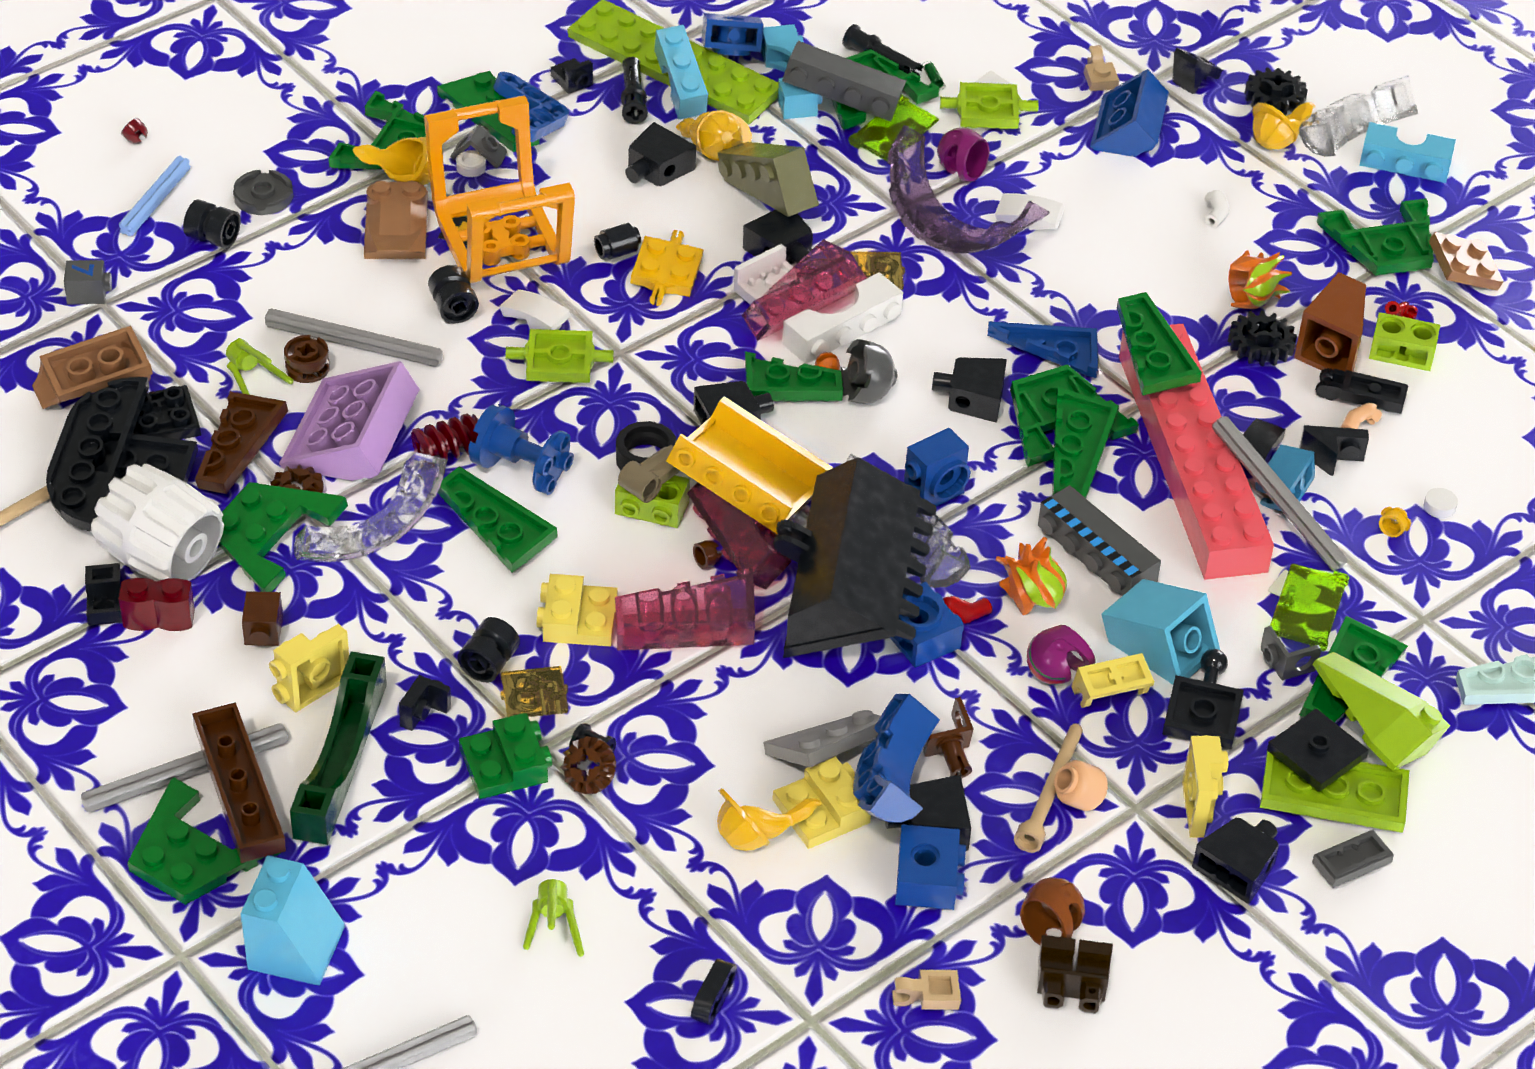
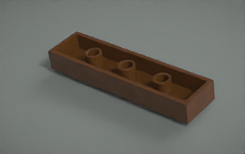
(238, 782)

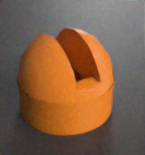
(828, 360)

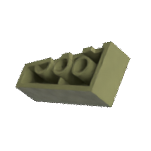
(771, 174)

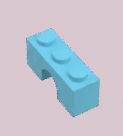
(686, 82)
(1426, 160)

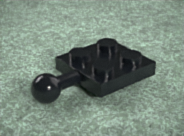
(1204, 705)

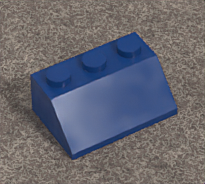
(1131, 116)

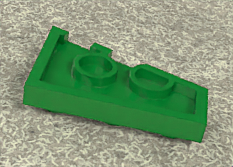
(792, 382)

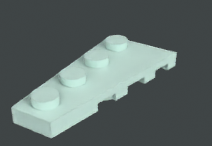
(1498, 682)

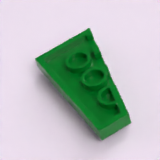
(475, 91)
(1154, 348)
(496, 519)
(1362, 646)

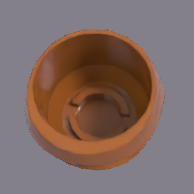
(1052, 905)

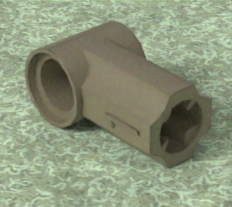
(646, 478)

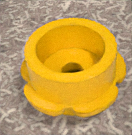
(1388, 522)

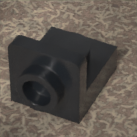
(573, 75)
(421, 698)

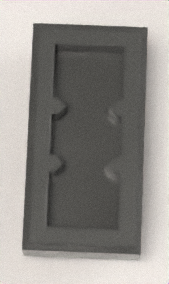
(1353, 858)

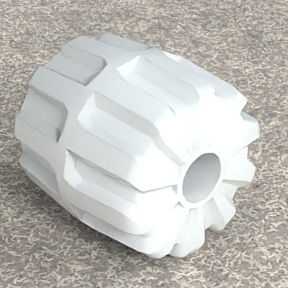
(157, 524)

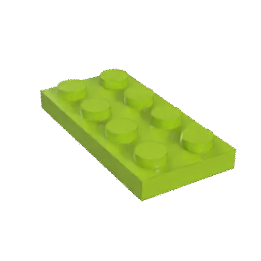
(1362, 796)

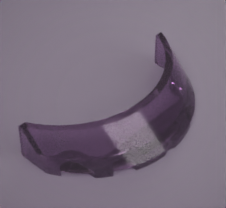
(928, 218)

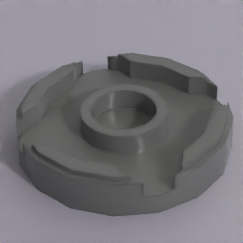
(262, 192)

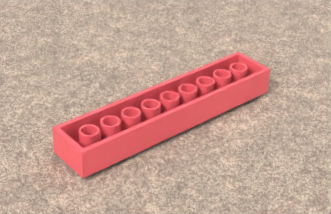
(1203, 474)

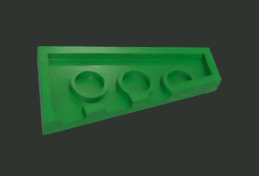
(1079, 439)

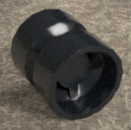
(212, 223)
(453, 294)
(488, 649)

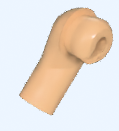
(1364, 412)

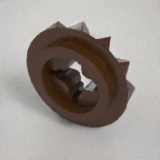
(307, 477)
(599, 776)

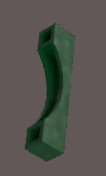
(326, 787)

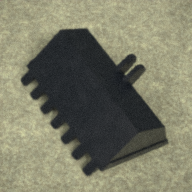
(854, 559)

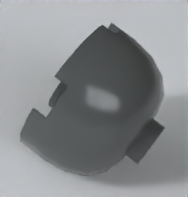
(868, 372)

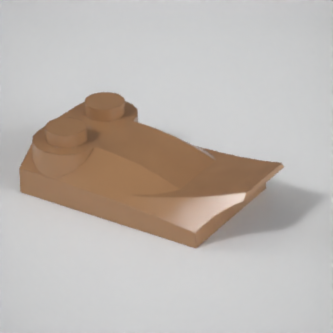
(396, 220)
(89, 366)

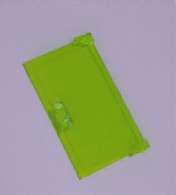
(880, 134)
(1313, 605)

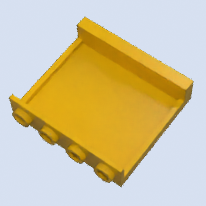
(749, 464)

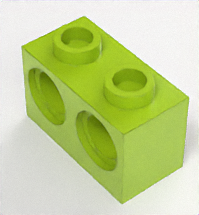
(1404, 341)
(664, 509)

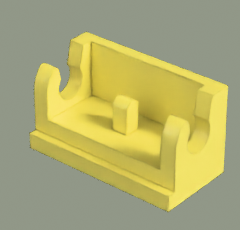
(1112, 678)

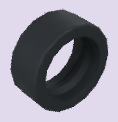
(641, 434)

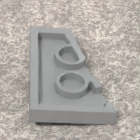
(825, 740)

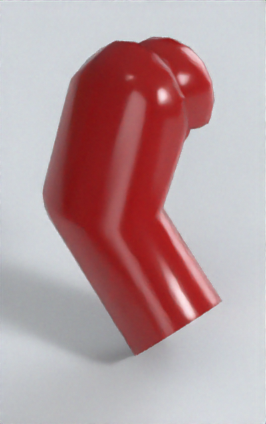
(1401, 309)
(968, 611)

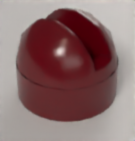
(134, 130)

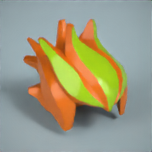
(1255, 280)
(1033, 577)

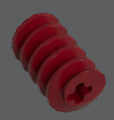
(446, 437)

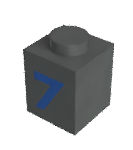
(86, 282)

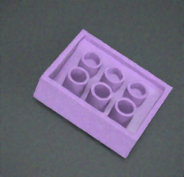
(353, 422)

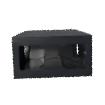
(659, 156)
(778, 229)
(974, 386)
(708, 397)
(942, 806)
(1238, 856)

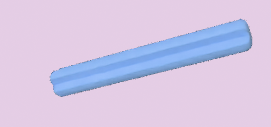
(154, 196)

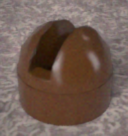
(706, 553)

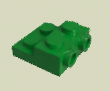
(506, 756)

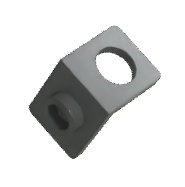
(484, 143)
(1283, 661)

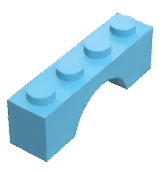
(776, 49)

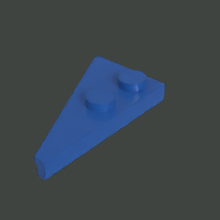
(1055, 343)

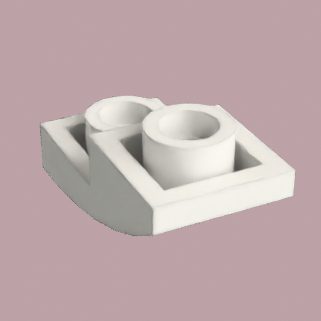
(1012, 205)
(536, 309)

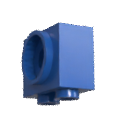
(732, 34)
(938, 466)
(936, 628)
(929, 867)

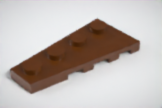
(240, 436)

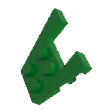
(914, 88)
(399, 126)
(1385, 247)
(1036, 406)
(261, 517)
(180, 856)

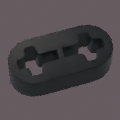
(713, 991)

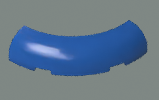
(889, 760)

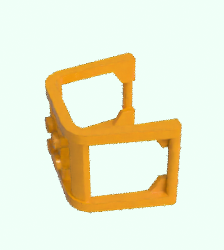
(498, 200)

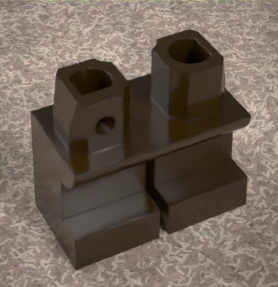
(1059, 980)

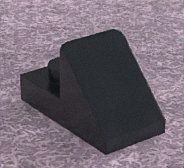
(1192, 69)
(1334, 444)

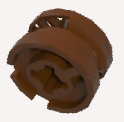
(306, 357)

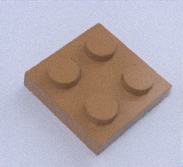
(1466, 261)

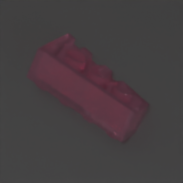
(812, 284)
(741, 536)
(688, 615)

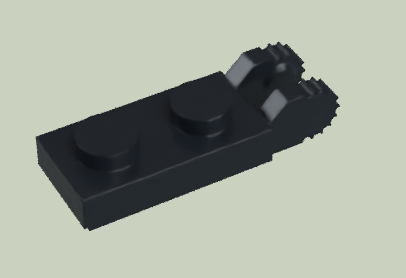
(1362, 389)

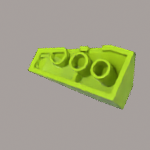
(1394, 720)

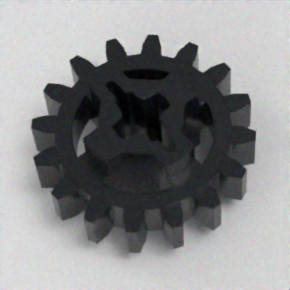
(1276, 89)
(1262, 338)

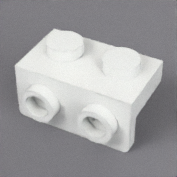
(760, 273)

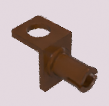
(952, 742)

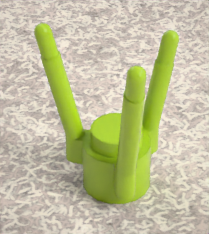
(245, 357)
(552, 903)

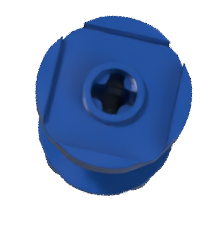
(500, 440)

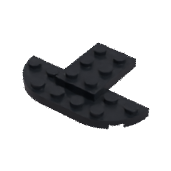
(101, 445)

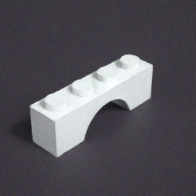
(814, 332)

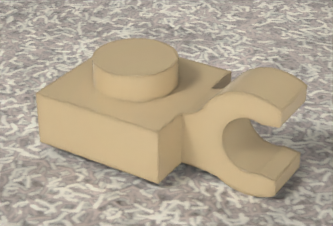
(1100, 74)
(933, 987)

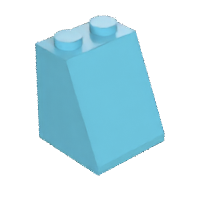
(1163, 624)
(289, 923)

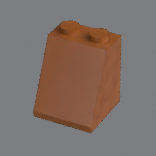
(1333, 325)

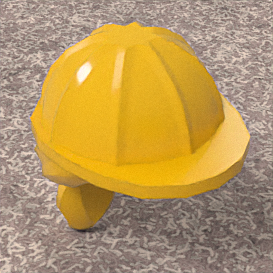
(1275, 129)
(715, 132)
(401, 161)
(752, 826)

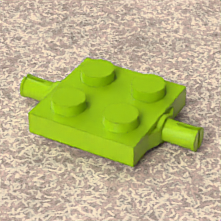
(989, 105)
(559, 355)

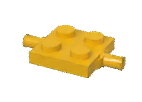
(666, 266)

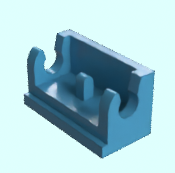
(1294, 468)

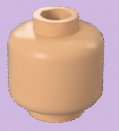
(1081, 785)

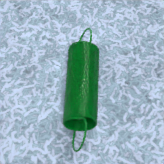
(933, 74)

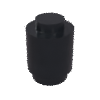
(617, 241)

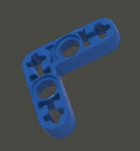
(544, 111)

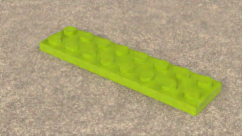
(626, 35)

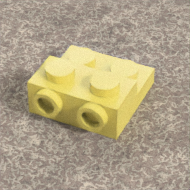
(576, 611)
(309, 667)
(1203, 781)
(839, 810)

